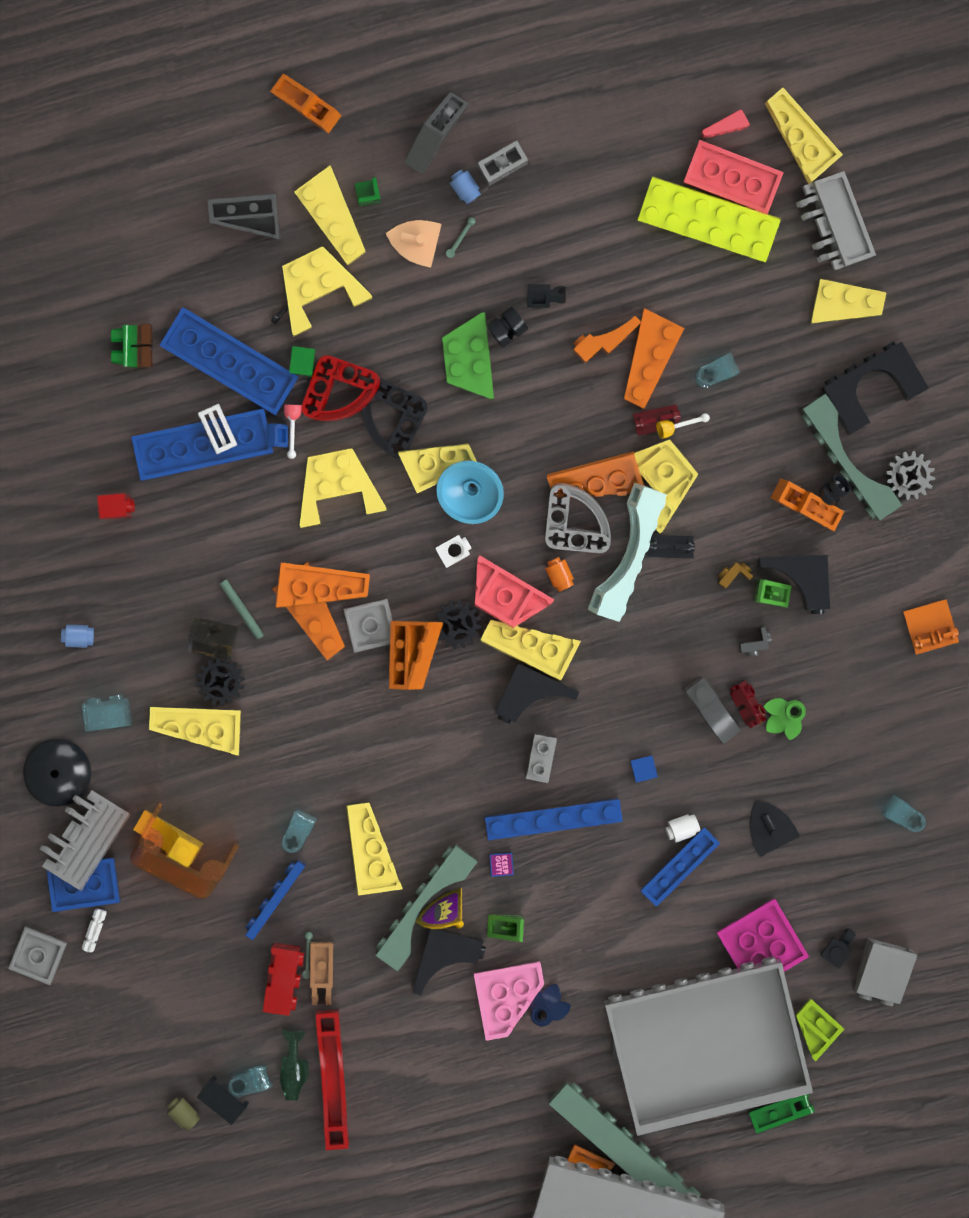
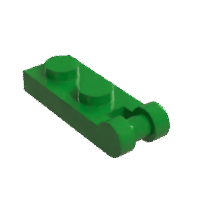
(779, 1113)

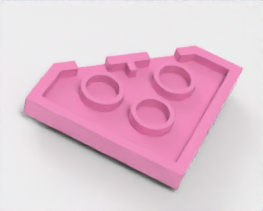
(506, 995)

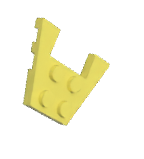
(313, 278)
(667, 472)
(335, 476)

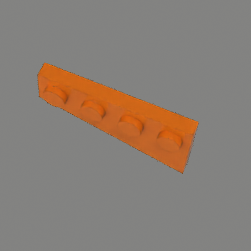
(314, 585)
(318, 625)

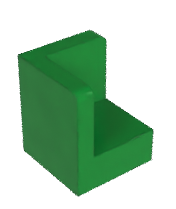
(367, 192)
(302, 361)

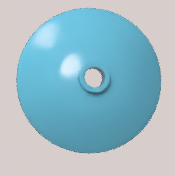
(465, 502)

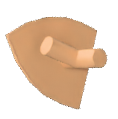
(416, 240)

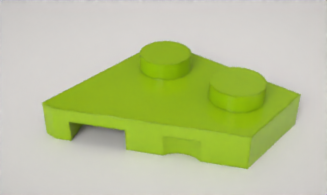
(817, 1028)

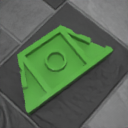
(468, 357)

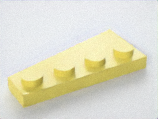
(804, 138)
(201, 726)

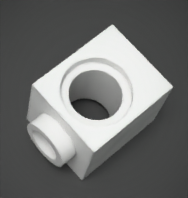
(443, 550)

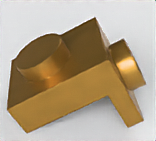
(728, 574)

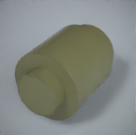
(182, 1113)

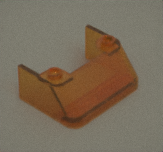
(147, 857)

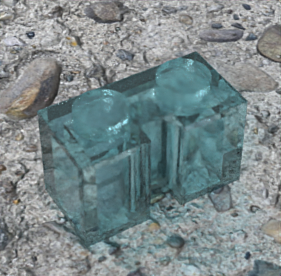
(106, 714)

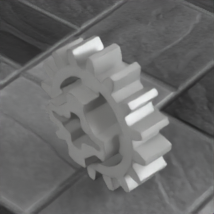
(902, 488)

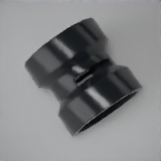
(836, 488)

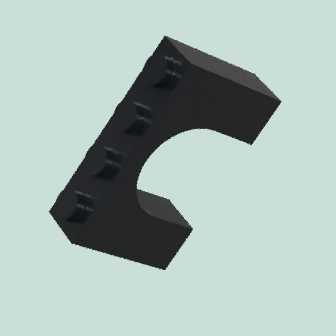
(894, 362)

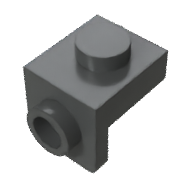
(753, 648)

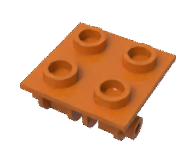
(931, 627)

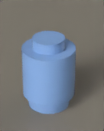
(465, 186)
(77, 636)

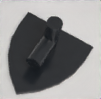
(770, 828)

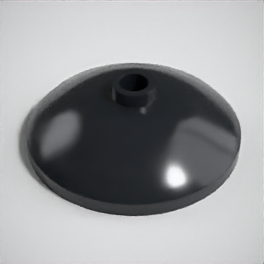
(73, 771)

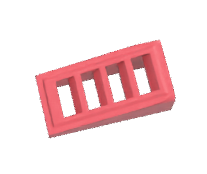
(731, 123)

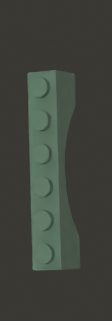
(824, 420)
(454, 868)

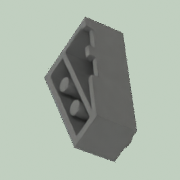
(247, 213)

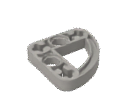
(561, 527)

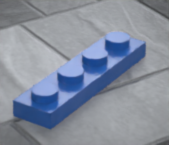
(680, 866)
(267, 906)

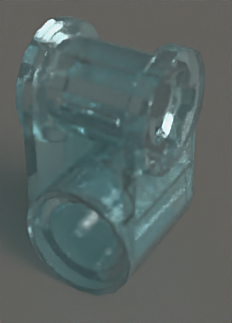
(720, 370)
(901, 812)
(299, 827)
(251, 1081)

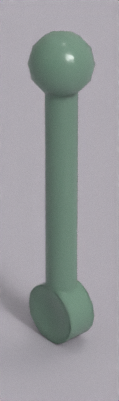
(451, 252)
(308, 936)

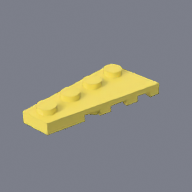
(329, 210)
(536, 649)
(370, 856)

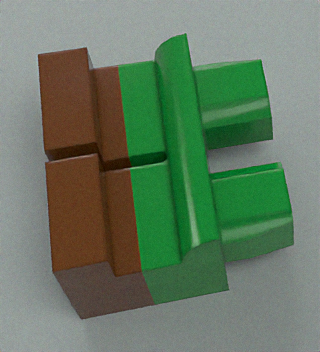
(133, 336)

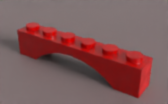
(333, 1079)

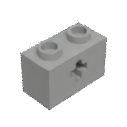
(502, 163)
(541, 758)

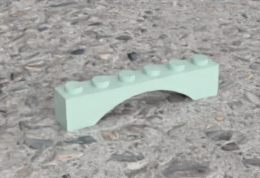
(612, 595)

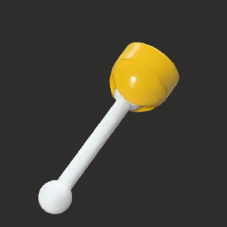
(666, 427)

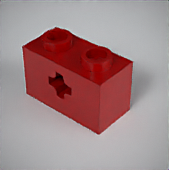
(115, 506)

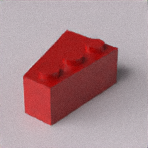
(283, 979)

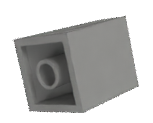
(884, 972)

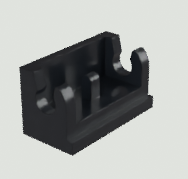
(221, 1101)

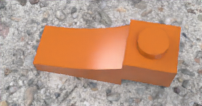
(306, 103)
(588, 346)
(807, 504)

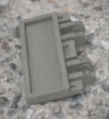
(839, 220)
(87, 841)

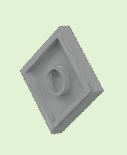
(369, 625)
(37, 955)

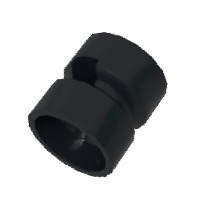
(507, 327)

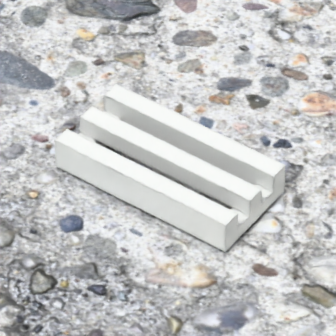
(225, 446)

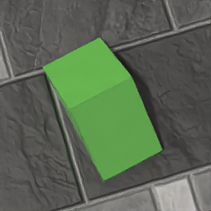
(772, 593)
(505, 927)

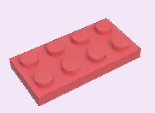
(733, 177)

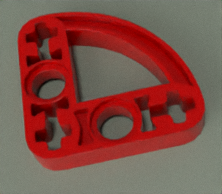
(336, 373)

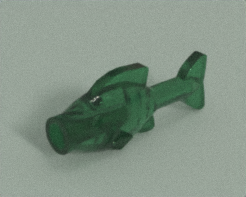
(293, 1072)

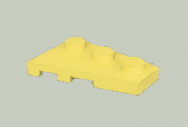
(843, 301)
(427, 464)

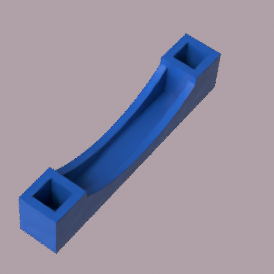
(553, 819)

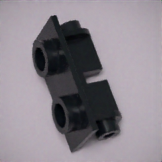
(671, 546)

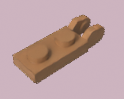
(321, 970)

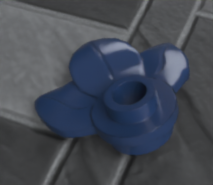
(551, 1004)

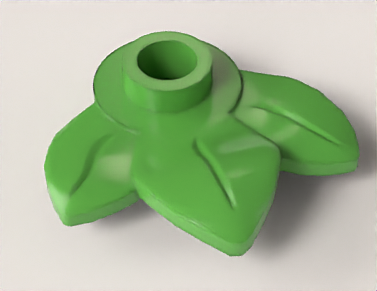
(782, 720)

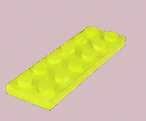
(709, 219)

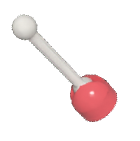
(292, 413)

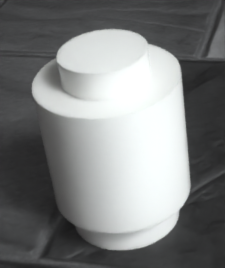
(682, 828)

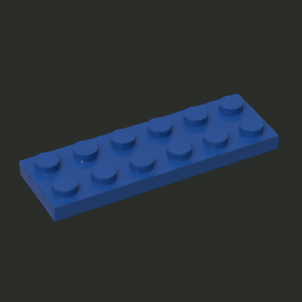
(229, 361)
(190, 448)

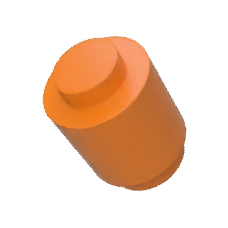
(559, 574)

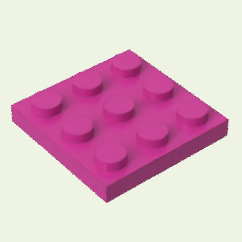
(762, 935)

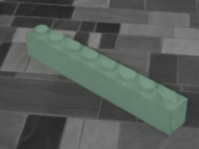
(613, 1140)

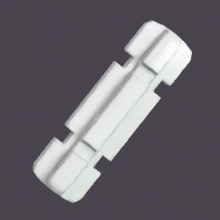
(94, 930)

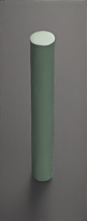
(242, 610)

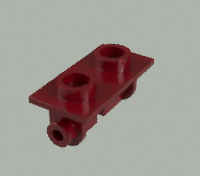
(646, 421)
(746, 695)

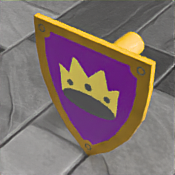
(443, 912)

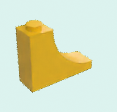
(176, 843)

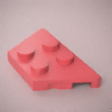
(506, 595)

